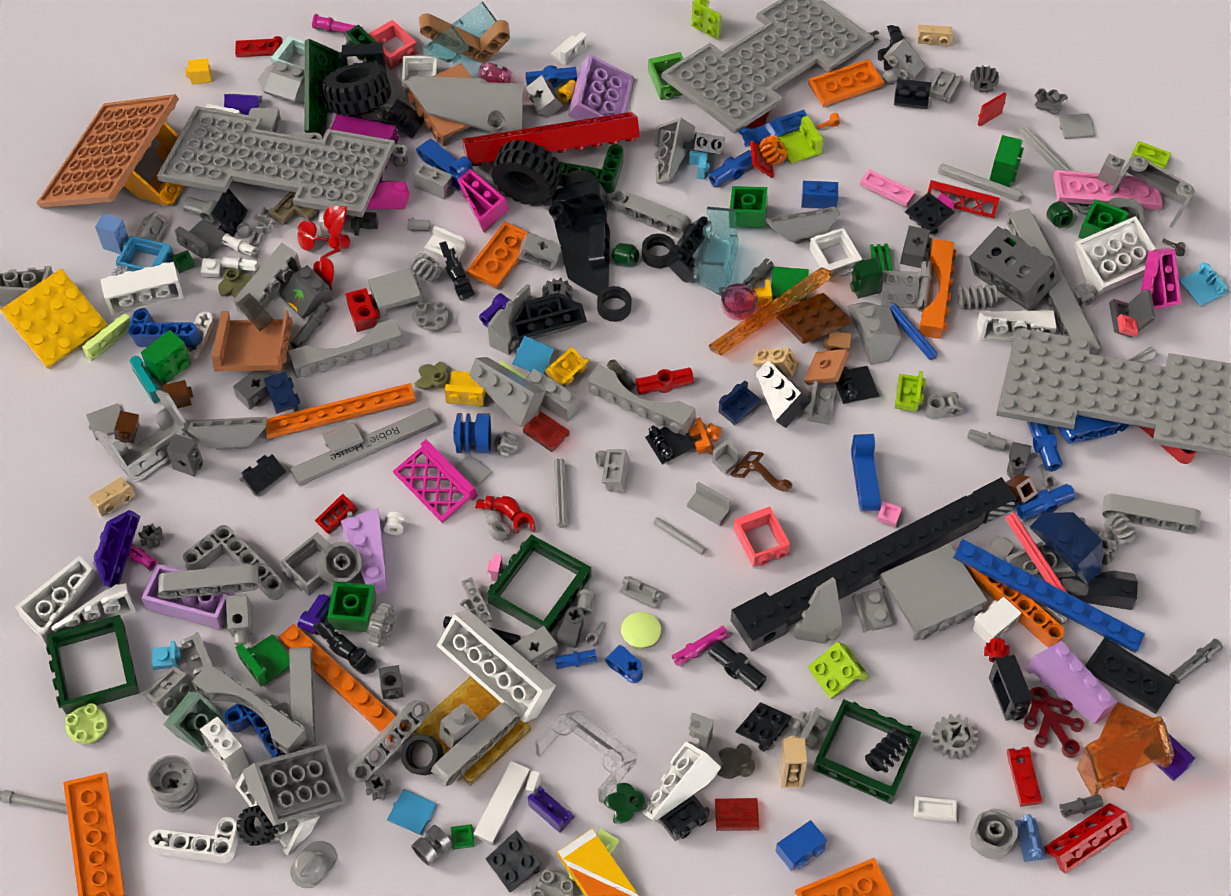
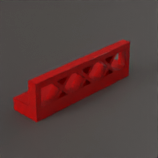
(969, 194)
(1091, 839)

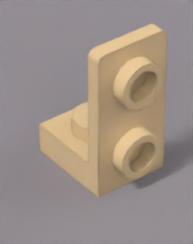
(781, 357)

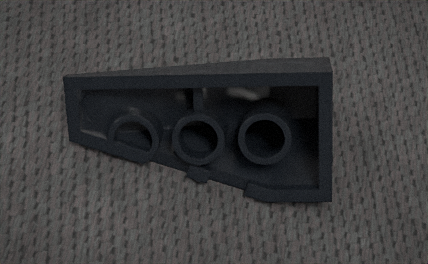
(1105, 589)

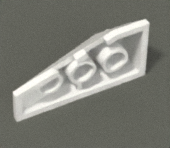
(105, 605)
(689, 773)

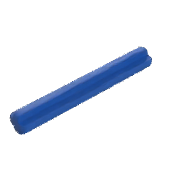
(913, 332)

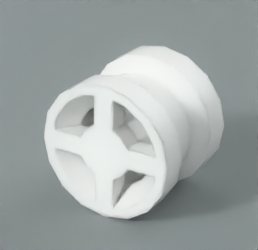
(393, 523)

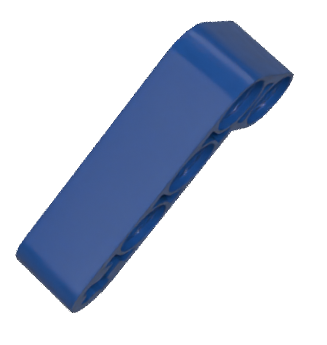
(439, 158)
(145, 330)
(1091, 428)
(865, 472)
(250, 718)

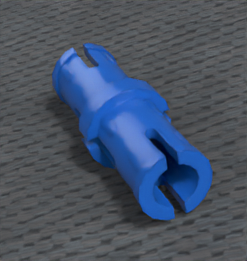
(576, 659)

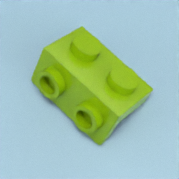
(909, 392)

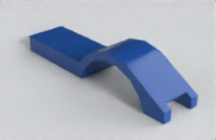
(777, 127)

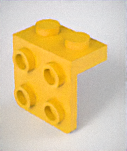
(464, 390)

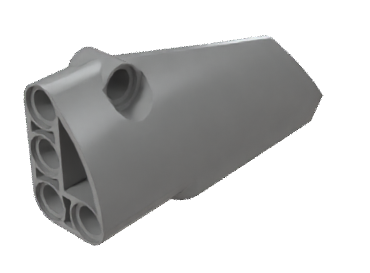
(471, 101)

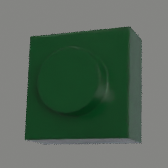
(183, 261)

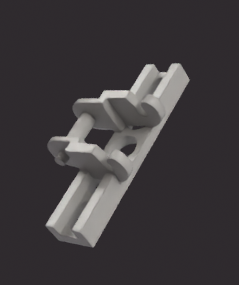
(261, 228)
(484, 609)

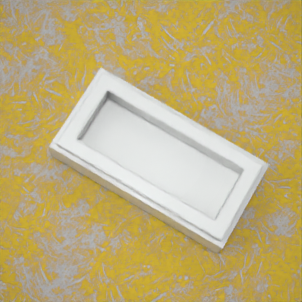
(935, 809)

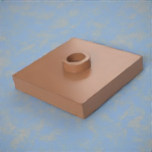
(826, 366)

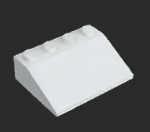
(1114, 255)

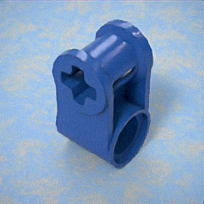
(625, 664)

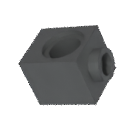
(387, 675)

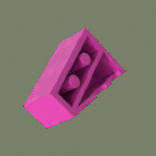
(482, 199)
(1162, 277)

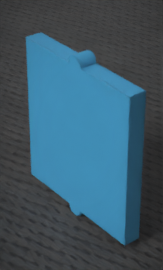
(533, 355)
(411, 812)

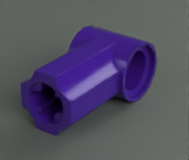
(499, 302)
(316, 613)

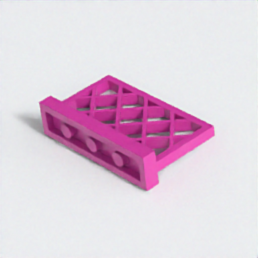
(447, 469)

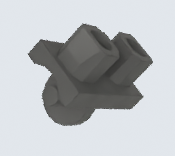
(1050, 100)

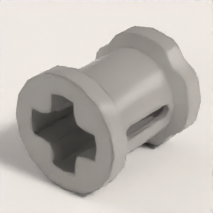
(400, 155)
(584, 601)

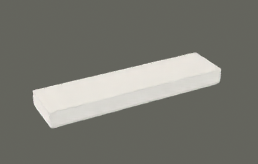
(501, 803)

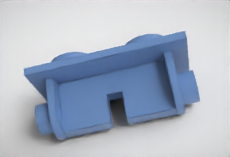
(1030, 839)

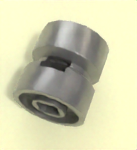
(426, 851)

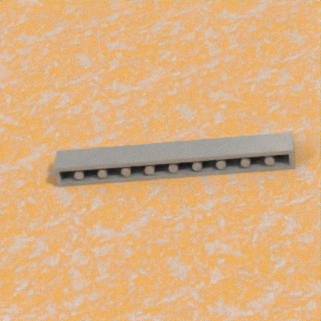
(1060, 299)

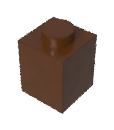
(179, 393)
(126, 427)
(1022, 487)

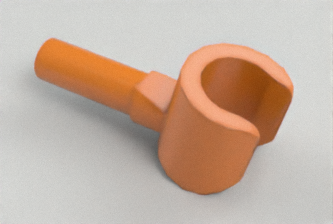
(834, 121)

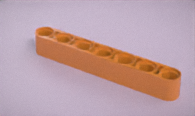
(1029, 616)

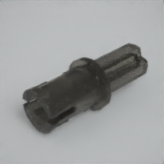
(621, 374)

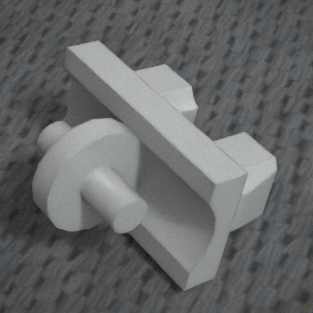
(812, 720)

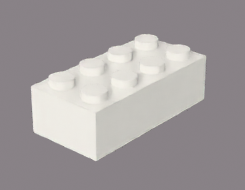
(142, 288)

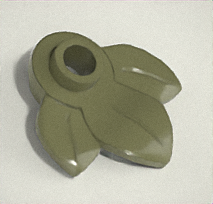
(231, 284)
(432, 376)

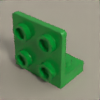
(264, 659)

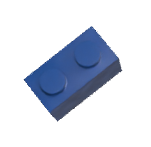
(819, 194)
(801, 846)

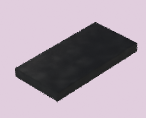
(1130, 675)

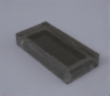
(254, 312)

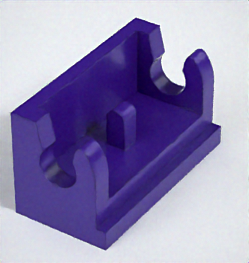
(550, 809)

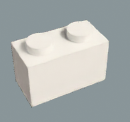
(996, 620)

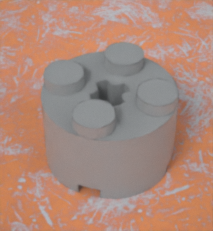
(344, 553)
(992, 845)

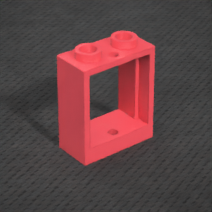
(389, 31)
(756, 520)

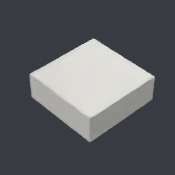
(533, 783)

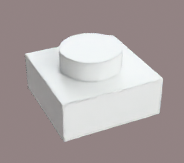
(211, 267)

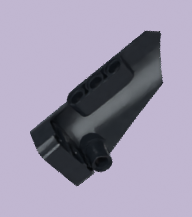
(583, 233)

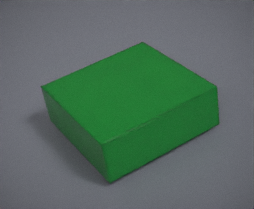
(462, 836)

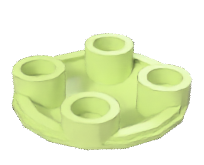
(641, 630)
(86, 724)

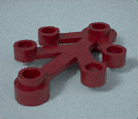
(1053, 719)

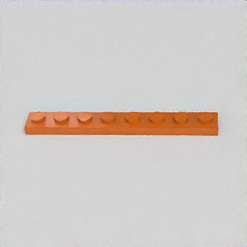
(340, 410)
(341, 681)

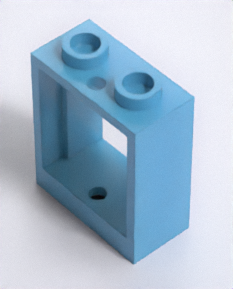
(161, 250)

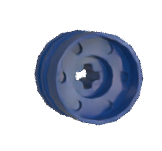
(473, 433)

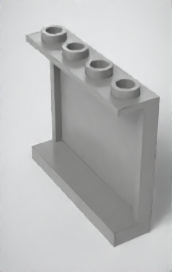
(933, 591)

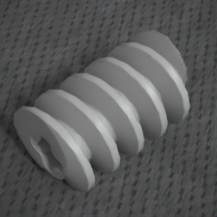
(977, 296)

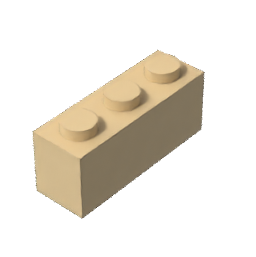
(792, 762)

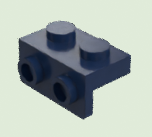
(281, 392)
(738, 403)

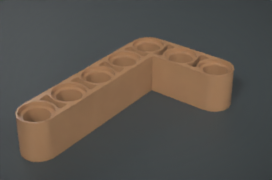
(480, 48)

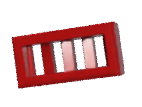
(337, 504)

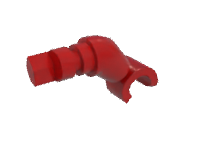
(509, 507)

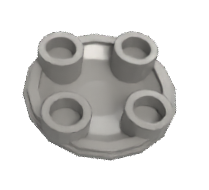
(430, 315)
(552, 884)

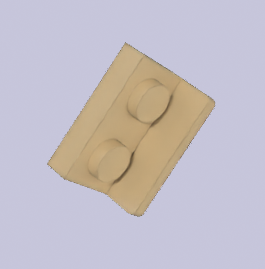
(935, 35)
(112, 496)

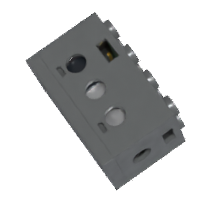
(1014, 268)

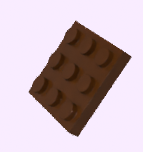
(814, 318)

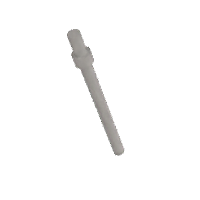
(9, 796)

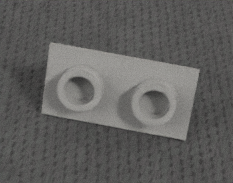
(641, 592)

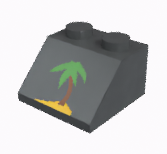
(306, 292)

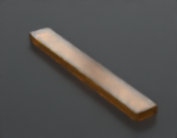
(771, 311)

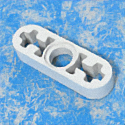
(206, 330)

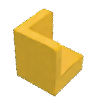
(764, 294)

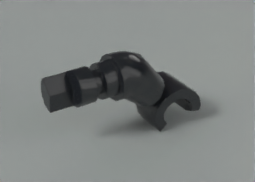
(896, 36)
(456, 272)
(345, 648)

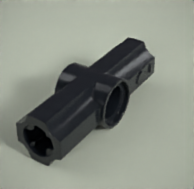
(737, 665)

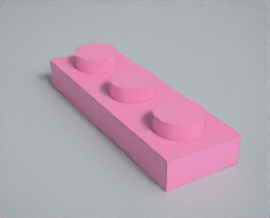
(887, 188)

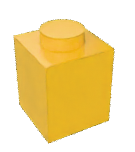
(199, 71)

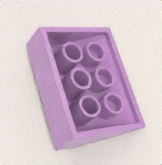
(600, 90)

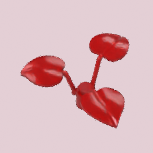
(333, 221)

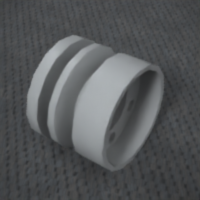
(173, 773)

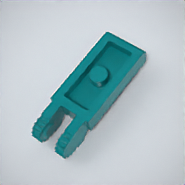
(145, 378)

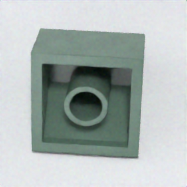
(190, 717)

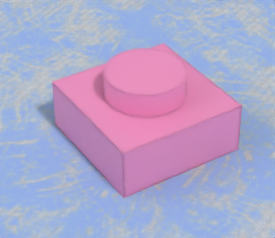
(889, 514)
(495, 566)

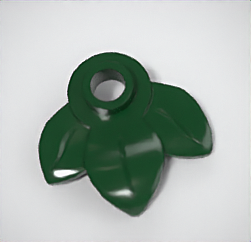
(621, 802)

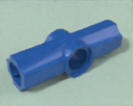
(553, 75)
(731, 168)
(1046, 445)
(1045, 502)

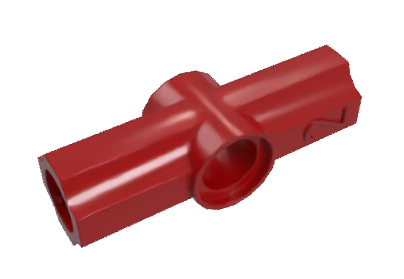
(656, 382)

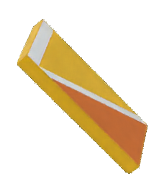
(594, 867)

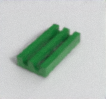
(879, 248)

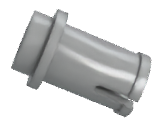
(415, 224)

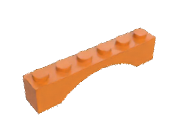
(932, 318)

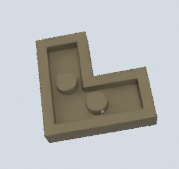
(286, 209)

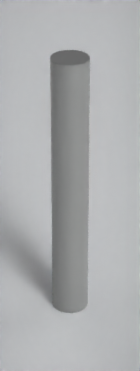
(680, 536)

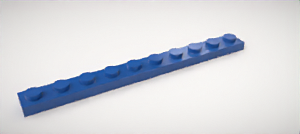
(1049, 595)

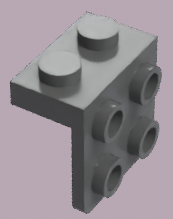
(201, 239)
(1139, 308)

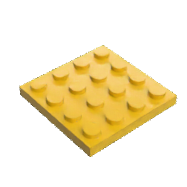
(53, 318)

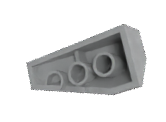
(1023, 561)

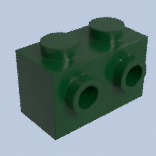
(358, 35)
(866, 278)

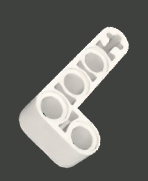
(194, 841)

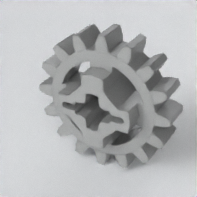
(381, 625)
(951, 727)

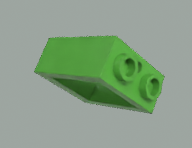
(658, 65)

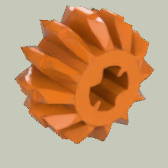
(773, 150)

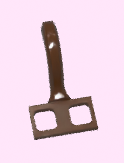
(783, 485)

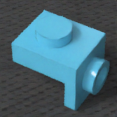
(700, 158)

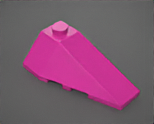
(389, 195)

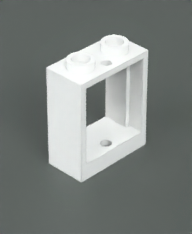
(412, 63)
(830, 239)
(225, 746)

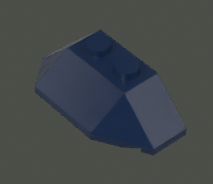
(1071, 542)

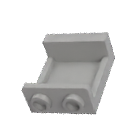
(395, 290)

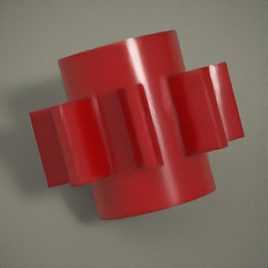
(996, 649)

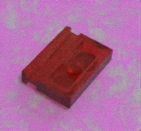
(546, 431)
(736, 814)

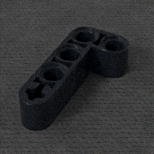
(681, 256)

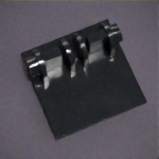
(404, 118)
(229, 212)
(929, 212)
(856, 385)
(668, 444)
(764, 725)
(513, 861)

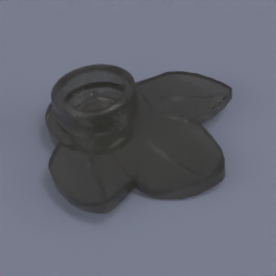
(734, 759)

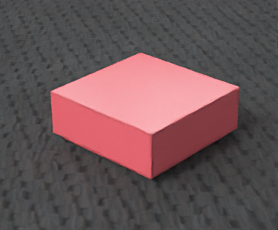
(1127, 325)

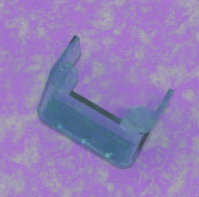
(450, 44)
(720, 250)

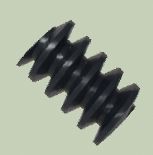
(888, 750)

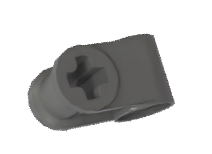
(1018, 459)
(571, 629)

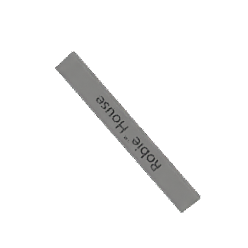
(372, 443)

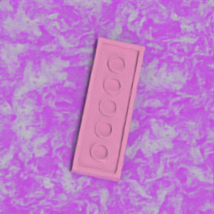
(1085, 188)

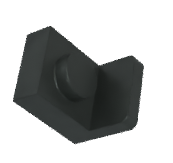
(368, 221)

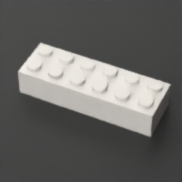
(496, 665)

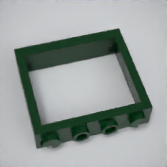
(582, 571)
(83, 633)
(855, 779)

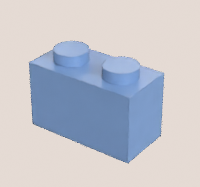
(112, 233)

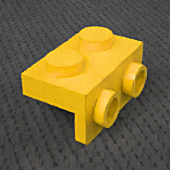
(566, 366)

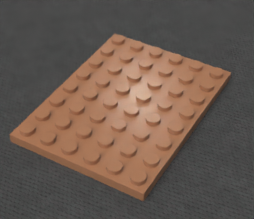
(108, 152)

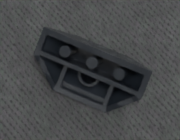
(547, 316)

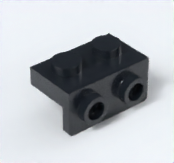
(263, 474)
(684, 818)

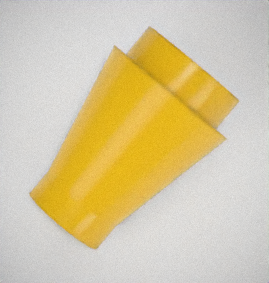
(566, 92)

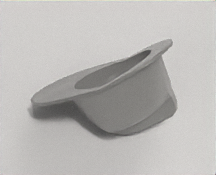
(1132, 206)
(313, 864)

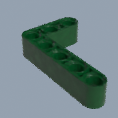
(607, 176)

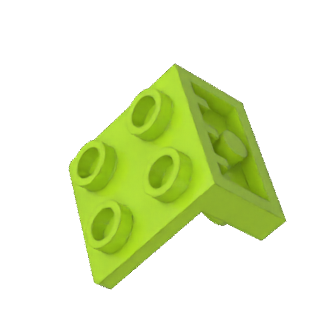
(706, 18)
(802, 142)
(837, 669)

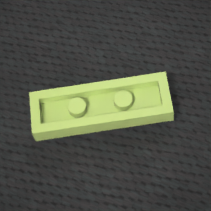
(107, 337)

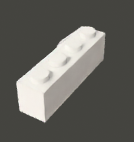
(1003, 324)
(289, 833)

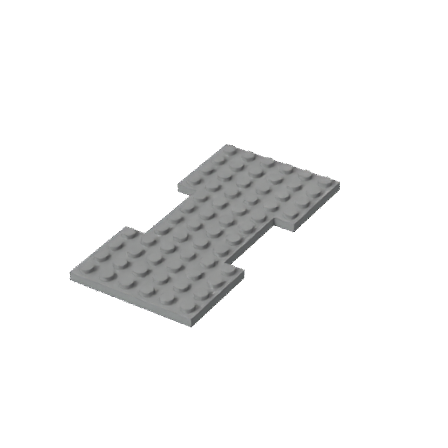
(741, 80)
(323, 173)
(1056, 379)

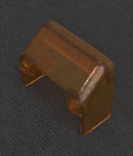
(1123, 752)

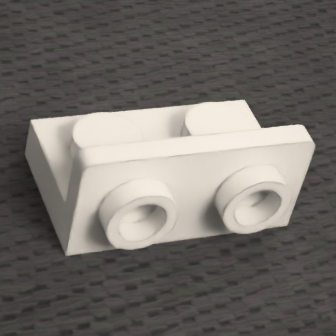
(440, 235)

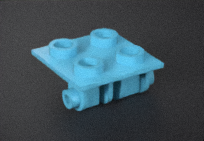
(1204, 285)

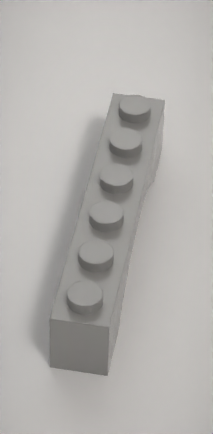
(310, 360)
(673, 415)
(218, 687)

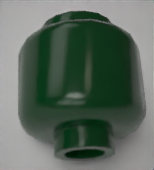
(1059, 214)
(625, 255)

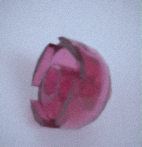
(492, 74)
(739, 302)

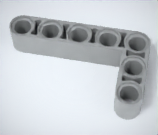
(240, 557)

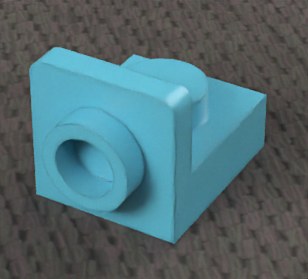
(166, 656)

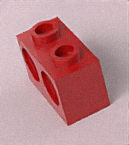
(361, 309)

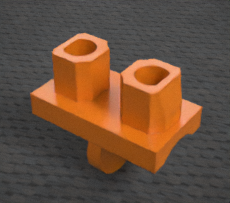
(705, 443)

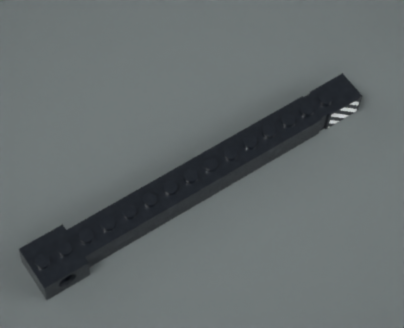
(768, 616)

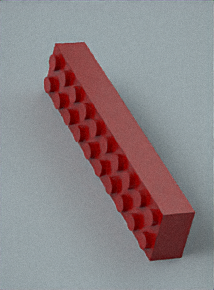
(557, 136)

